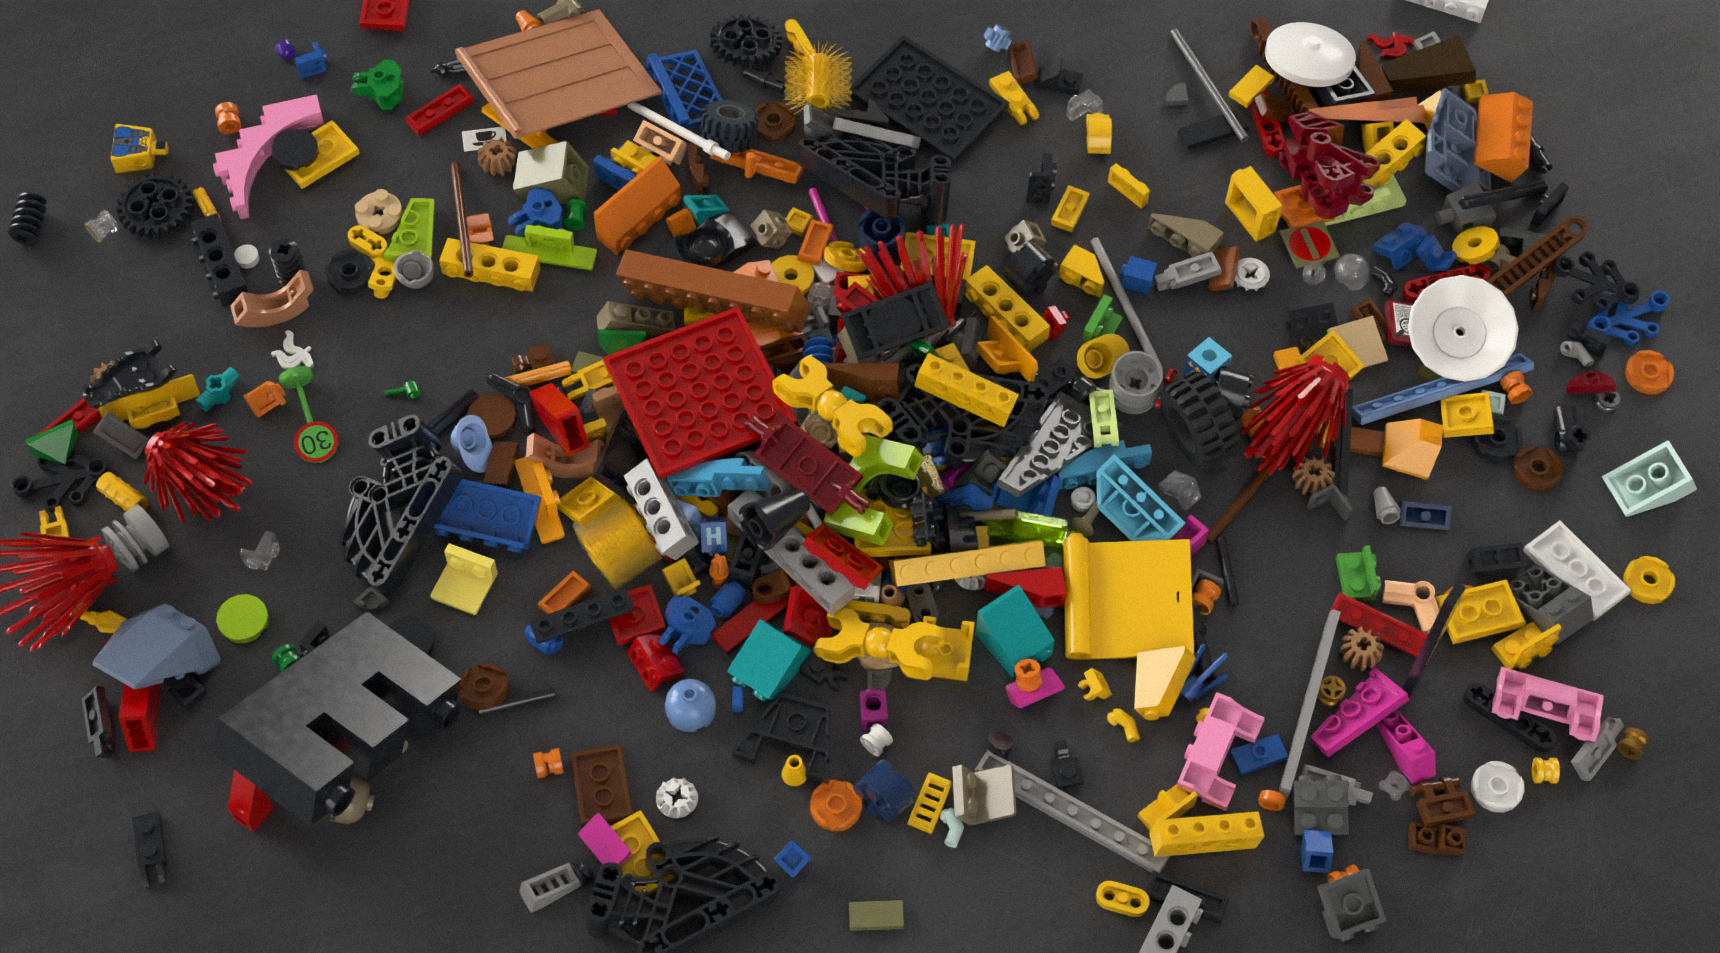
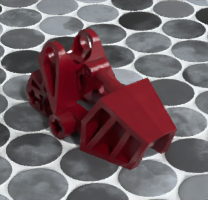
(1327, 169)

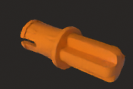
(719, 571)

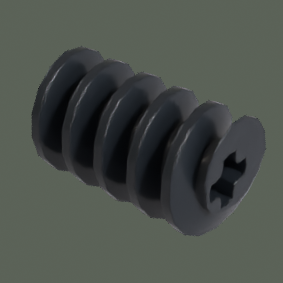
(27, 218)
(286, 259)

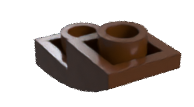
(697, 170)
(1540, 292)
(500, 464)
(1437, 840)

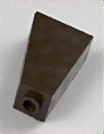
(1431, 67)

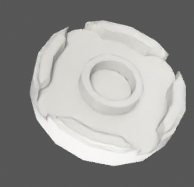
(1497, 786)

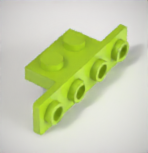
(552, 247)

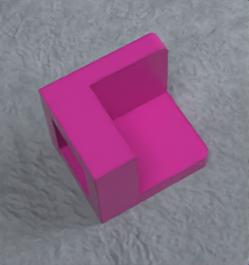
(1195, 532)

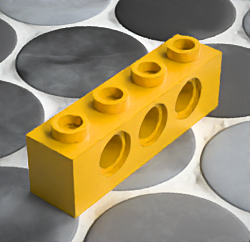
(1404, 136)
(502, 261)
(987, 282)
(966, 390)
(1206, 834)

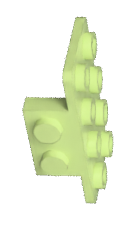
(1385, 198)

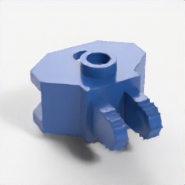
(540, 210)
(686, 625)

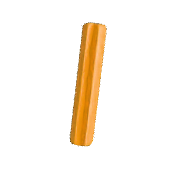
(542, 374)

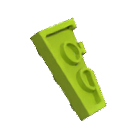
(414, 230)

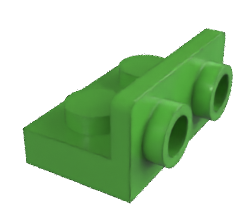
(1102, 321)
(1358, 574)

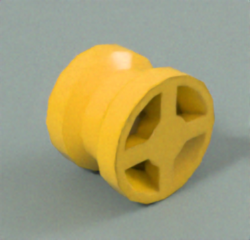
(1545, 770)

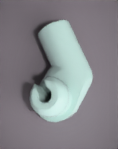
(955, 827)

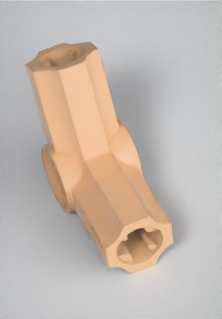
(1405, 594)

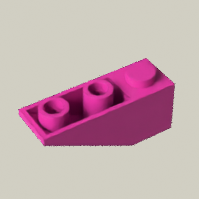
(1407, 747)

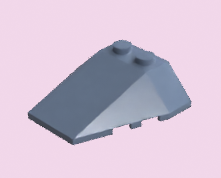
(1452, 145)
(157, 647)

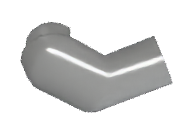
(1578, 351)

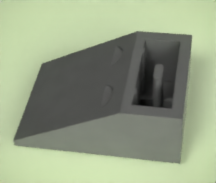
(1551, 601)

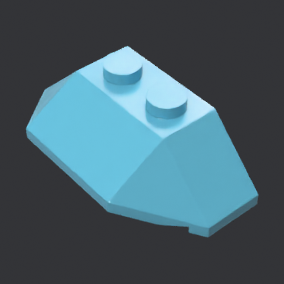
(1133, 504)

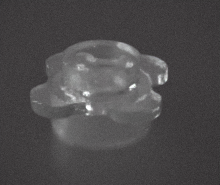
(1398, 779)

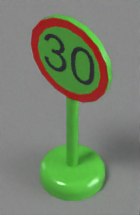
(316, 439)

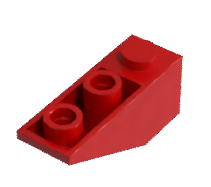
(1042, 586)
(248, 802)

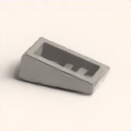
(543, 899)

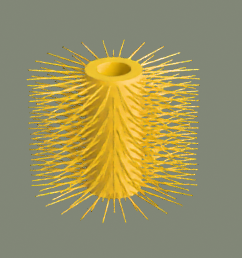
(818, 79)
(617, 543)

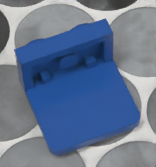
(971, 496)

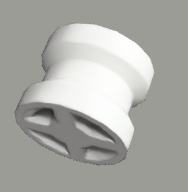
(876, 740)

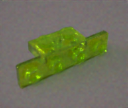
(1032, 527)

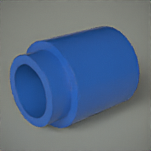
(727, 599)
(547, 647)

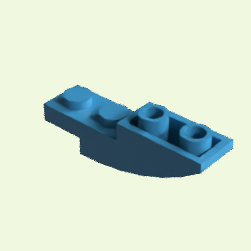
(1084, 468)
(712, 477)

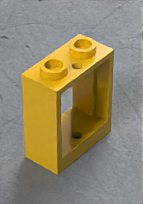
(1253, 203)

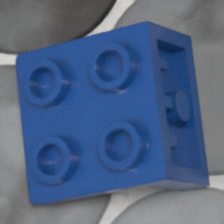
(610, 173)
(1038, 500)

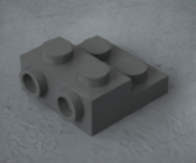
(1321, 805)
(1351, 905)

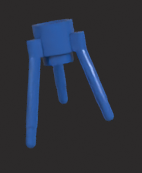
(1192, 685)

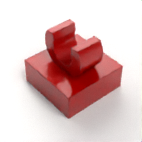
(1056, 320)

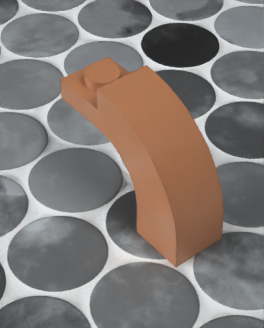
(273, 308)
(553, 457)

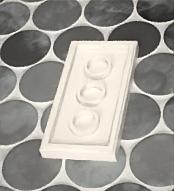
(1572, 561)

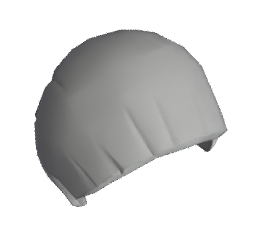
(414, 269)

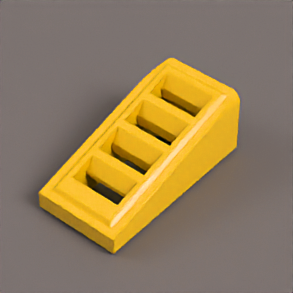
(938, 783)

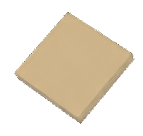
(1363, 340)

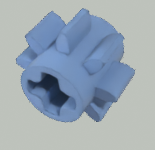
(997, 38)

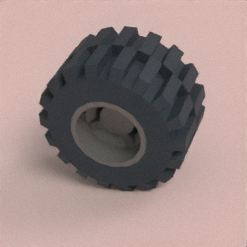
(730, 125)

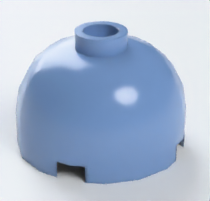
(690, 705)

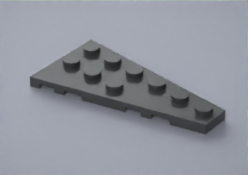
(1062, 438)

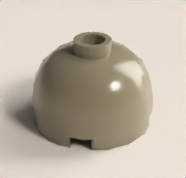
(361, 802)

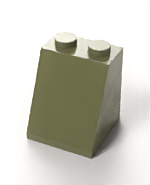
(553, 169)

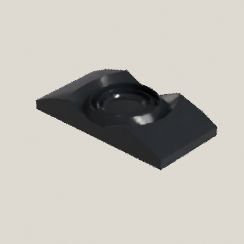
(712, 243)
(895, 321)
(619, 456)

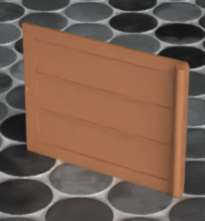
(557, 73)

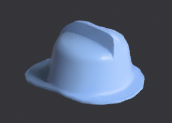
(472, 442)

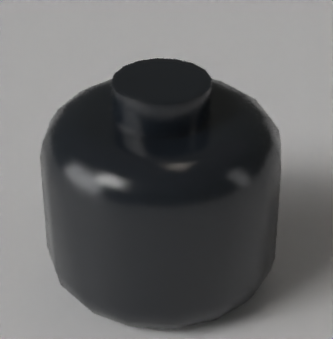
(1081, 388)

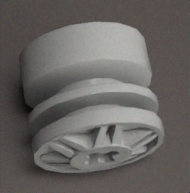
(1136, 382)
(134, 538)

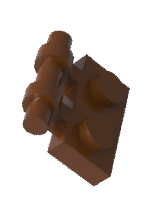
(1444, 808)

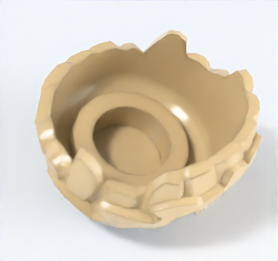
(820, 430)

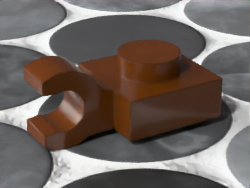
(534, 358)

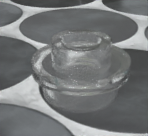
(1319, 275)

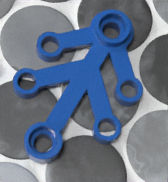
(1626, 318)

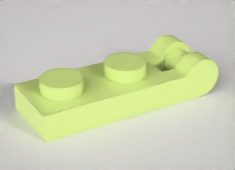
(1103, 418)

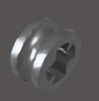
(1606, 406)

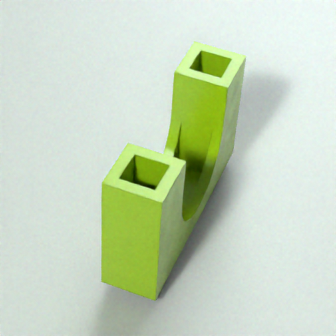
(879, 458)

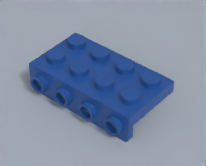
(490, 515)

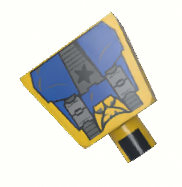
(135, 148)

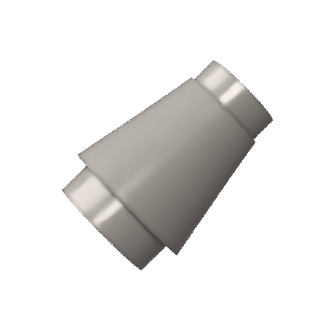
(1386, 507)

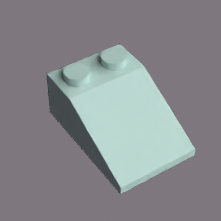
(1650, 480)

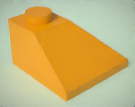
(1412, 446)

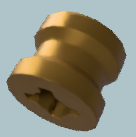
(1335, 687)
(1633, 743)

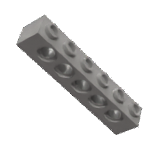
(831, 596)

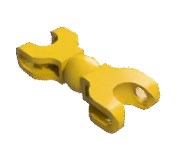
(846, 417)
(900, 645)

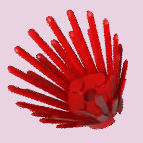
(956, 264)
(70, 580)

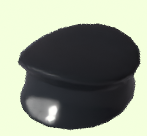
(899, 491)

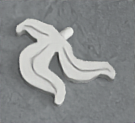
(300, 355)

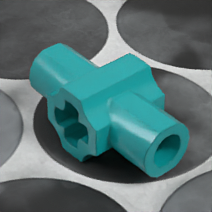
(218, 389)

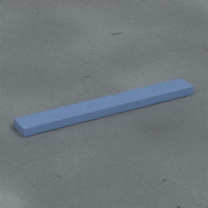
(1432, 392)

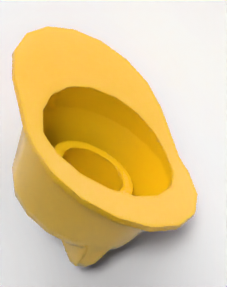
(1099, 355)

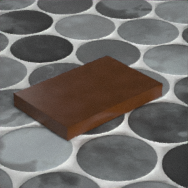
(601, 784)

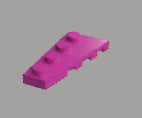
(1365, 708)

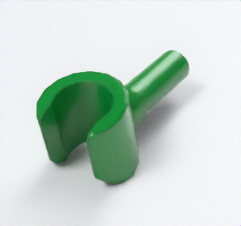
(409, 388)

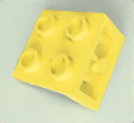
(464, 579)

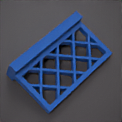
(671, 93)

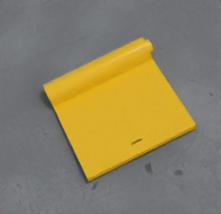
(1126, 597)

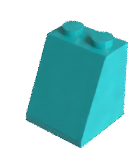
(1013, 630)
(768, 661)

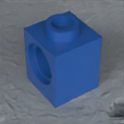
(792, 858)

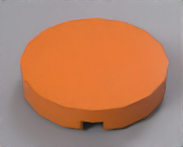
(1649, 372)
(835, 805)

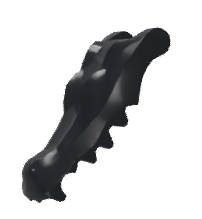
(130, 375)

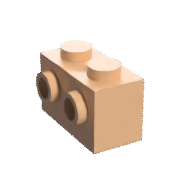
(661, 142)

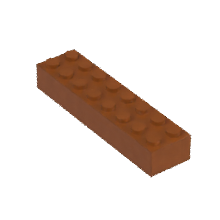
(713, 290)

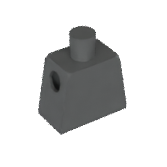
(1465, 219)

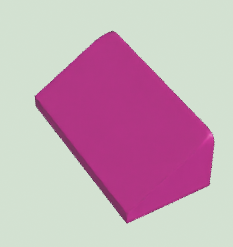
(1050, 685)
(604, 842)

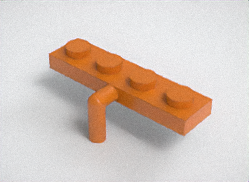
(765, 164)

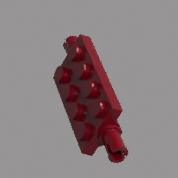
(807, 465)

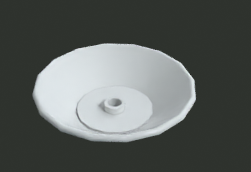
(1478, 311)

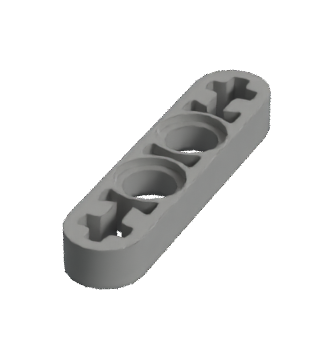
(876, 132)

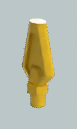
(105, 621)

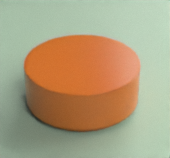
(1271, 800)

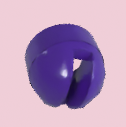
(285, 49)

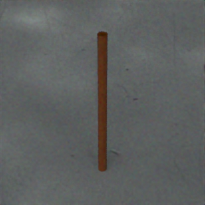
(462, 220)
(1238, 504)

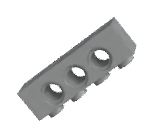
(655, 496)
(1176, 903)

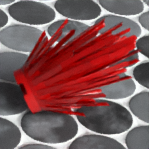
(1305, 399)
(184, 462)

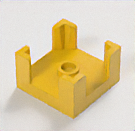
(1333, 350)
(953, 657)

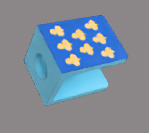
(1212, 360)

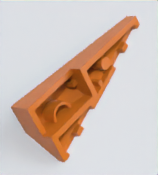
(1377, 111)

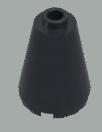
(773, 517)

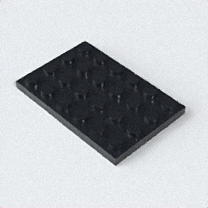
(929, 98)

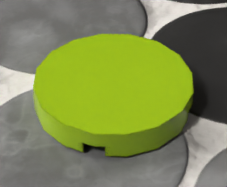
(242, 618)

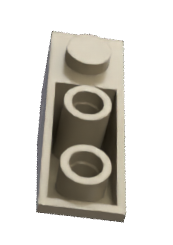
(1188, 234)
(635, 318)

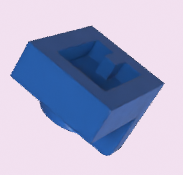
(311, 63)
(1434, 256)

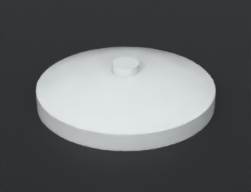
(1310, 54)

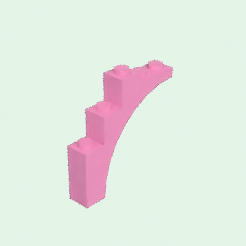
(241, 165)

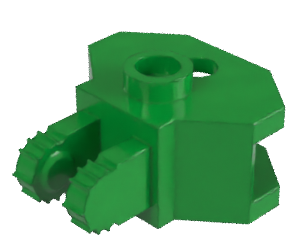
(380, 84)

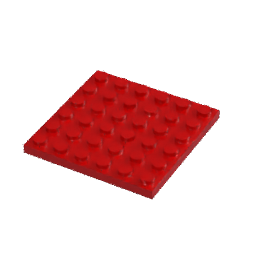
(696, 391)

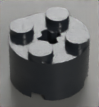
(1030, 269)
(1233, 387)

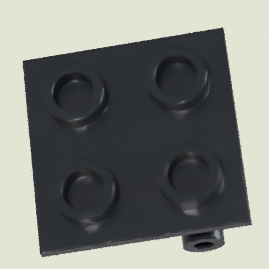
(1311, 324)
(929, 522)

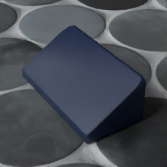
(1425, 515)

